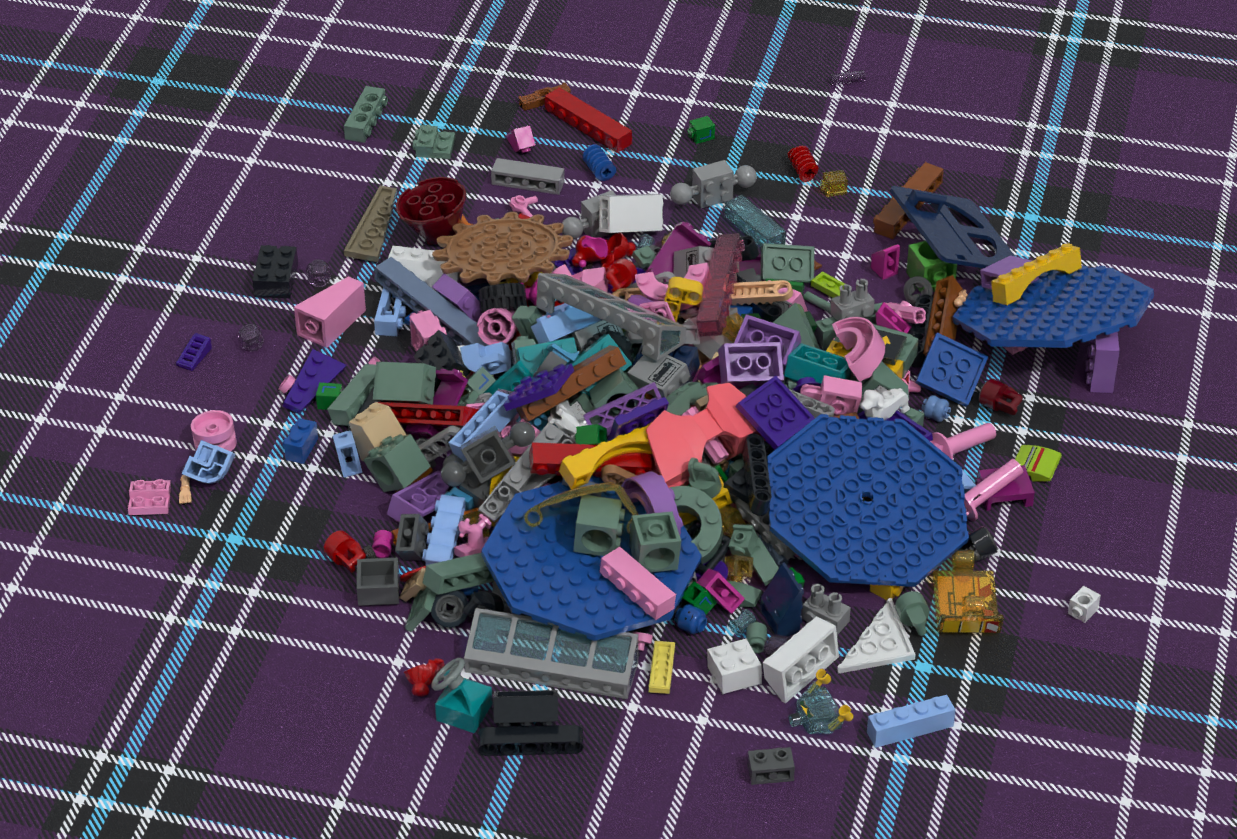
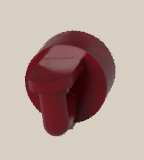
(994, 396)

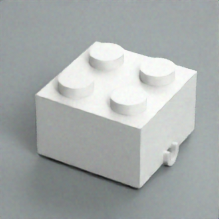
(734, 666)

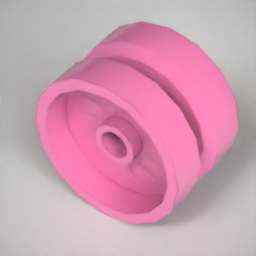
(214, 428)

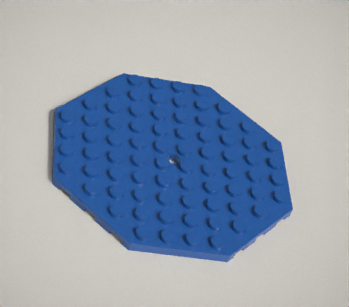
(1057, 309)
(820, 511)
(565, 587)

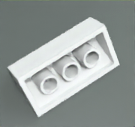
(421, 264)
(801, 657)

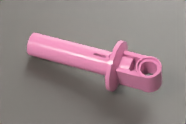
(964, 440)
(990, 486)

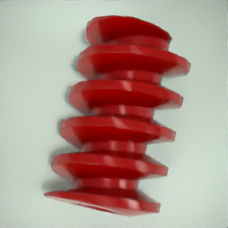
(803, 163)

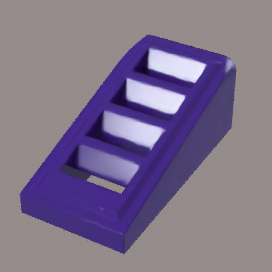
(197, 342)

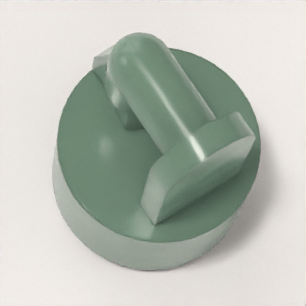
(704, 477)
(913, 611)

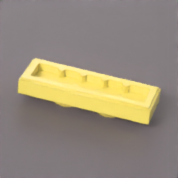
(662, 667)

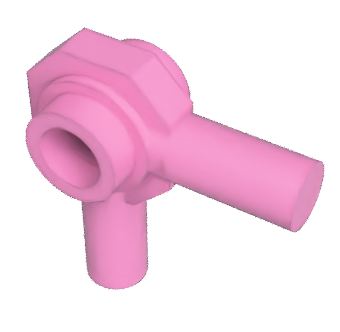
(519, 204)

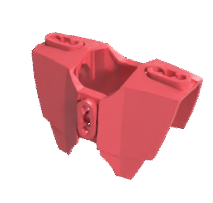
(679, 438)

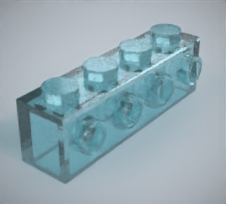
(753, 221)

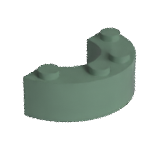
(704, 508)

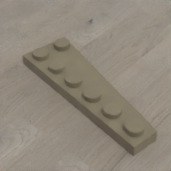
(371, 231)

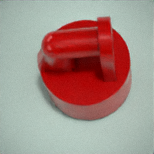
(621, 274)
(343, 550)

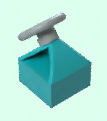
(463, 700)

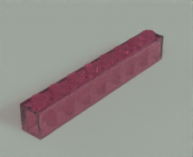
(720, 284)

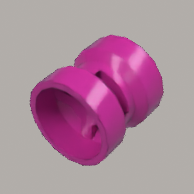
(383, 543)

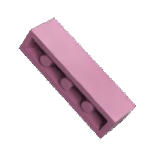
(637, 583)

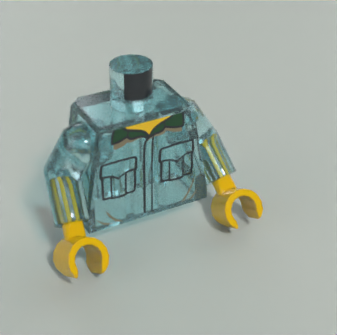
(818, 710)

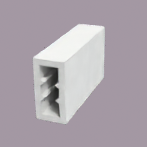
(630, 213)

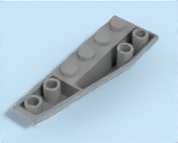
(519, 476)

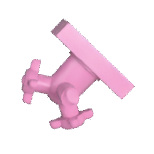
(475, 536)

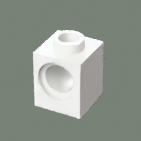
(1084, 604)

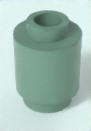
(756, 636)

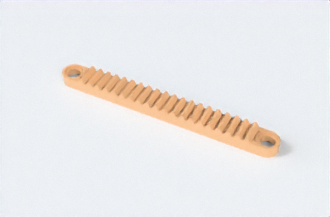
(743, 292)

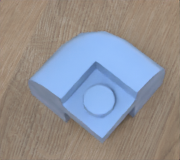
(493, 358)
(209, 463)

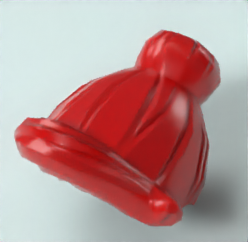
(618, 248)
(423, 675)

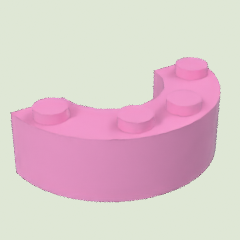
(656, 290)
(867, 345)

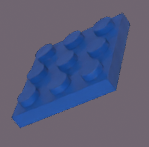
(951, 369)

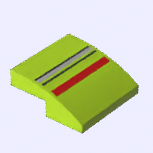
(1039, 461)

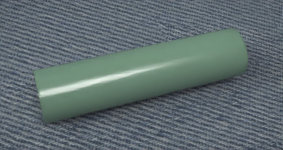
(819, 302)

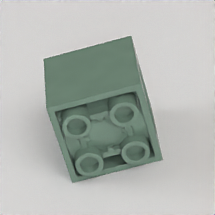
(613, 384)
(396, 462)
(598, 525)
(655, 541)

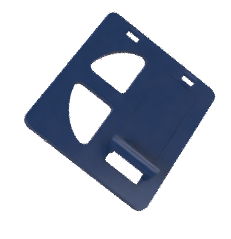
(944, 233)

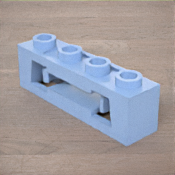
(384, 321)

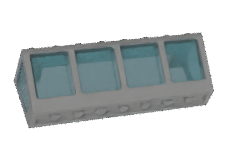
(658, 333)
(545, 655)

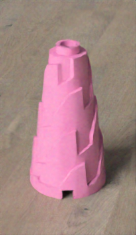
(496, 326)

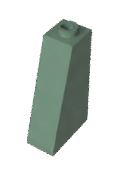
(796, 319)

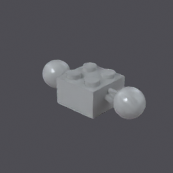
(713, 184)
(589, 219)

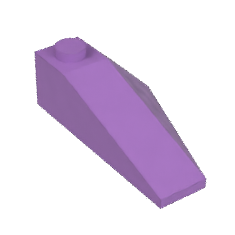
(418, 497)

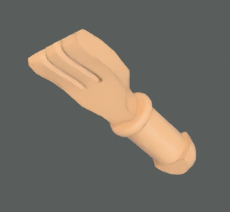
(961, 298)
(185, 494)

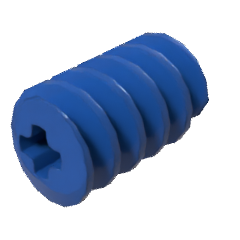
(599, 162)

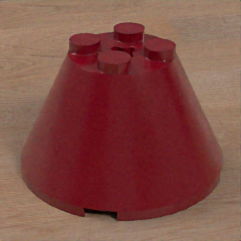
(433, 207)

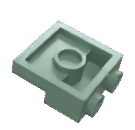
(433, 143)

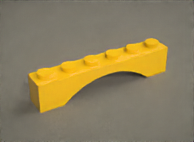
(1010, 286)
(580, 467)

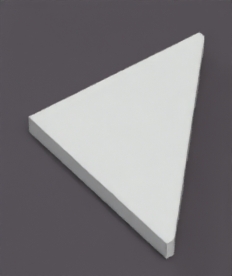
(880, 643)

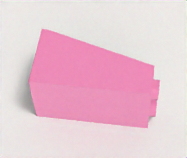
(330, 311)

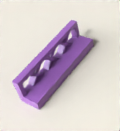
(633, 395)

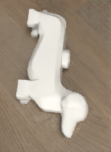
(884, 405)
(565, 418)

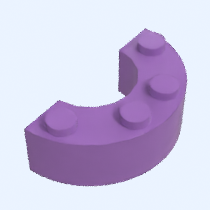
(653, 494)

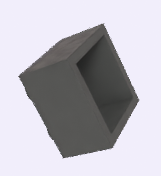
(377, 581)

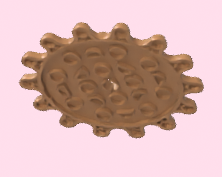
(502, 248)

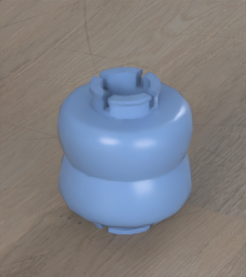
(936, 408)

